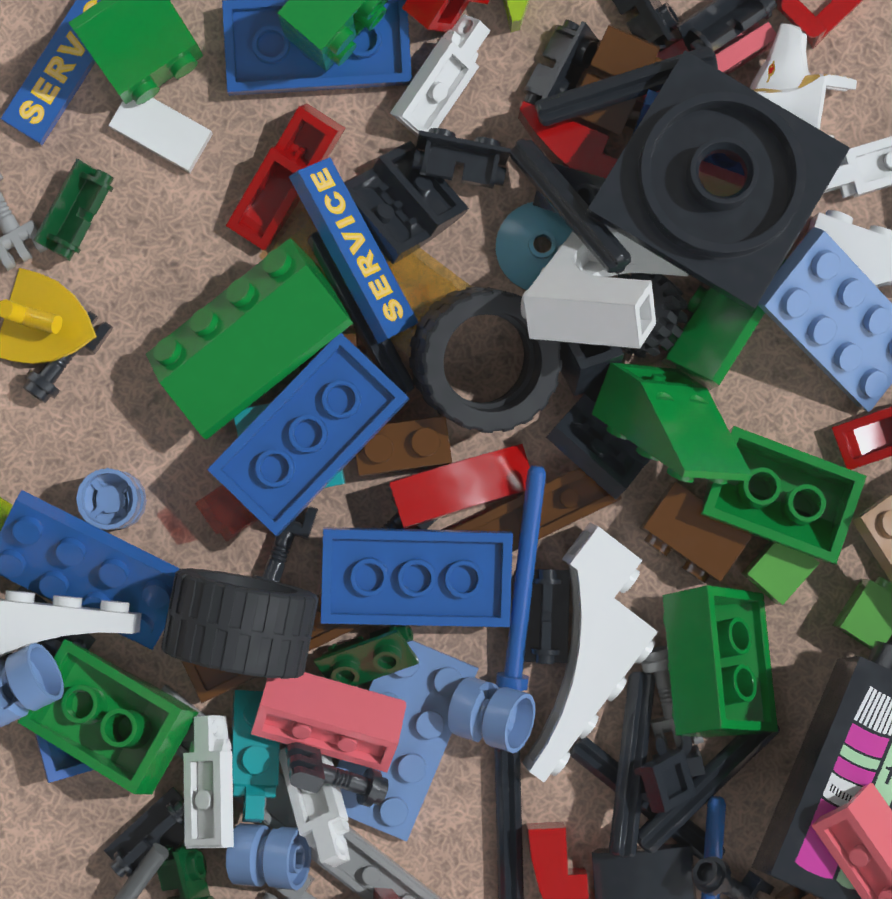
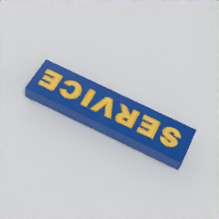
(51, 81)
(353, 249)

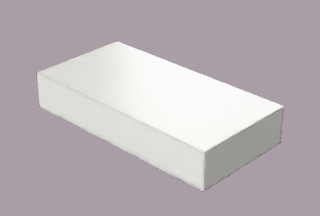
(162, 131)

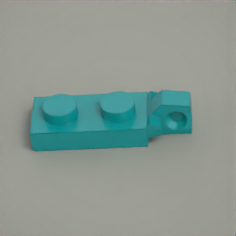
(253, 758)

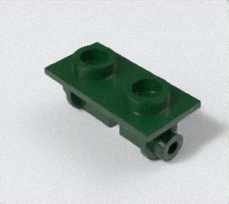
(74, 209)
(367, 660)
(184, 871)

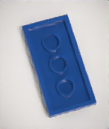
(267, 62)
(308, 434)
(72, 558)
(416, 577)

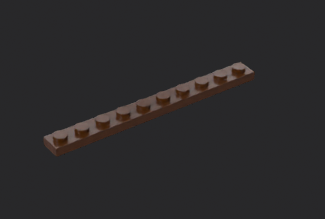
(563, 503)

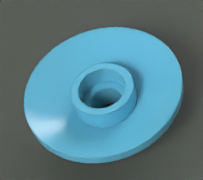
(515, 242)

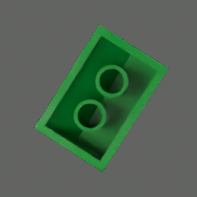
(711, 337)
(788, 498)
(719, 662)

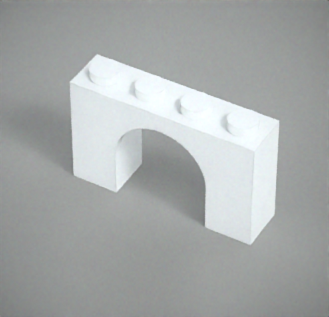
(584, 305)

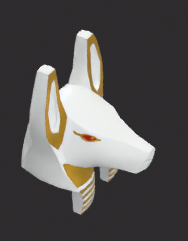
(788, 82)

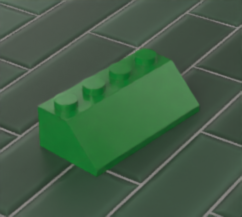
(248, 338)

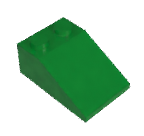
(137, 45)
(112, 720)

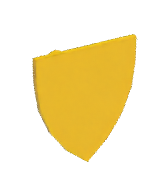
(42, 321)

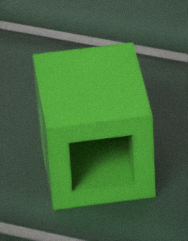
(779, 571)
(868, 613)

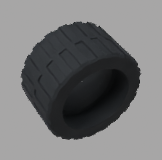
(518, 404)
(239, 623)

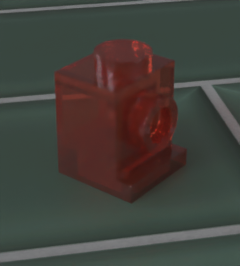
(225, 513)

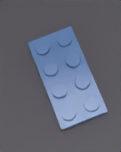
(834, 317)
(422, 740)

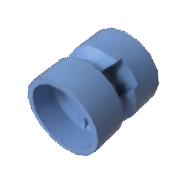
(111, 499)
(28, 682)
(495, 713)
(268, 857)

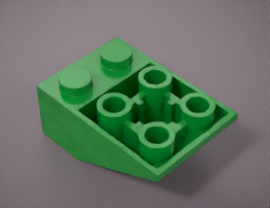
(328, 27)
(670, 422)

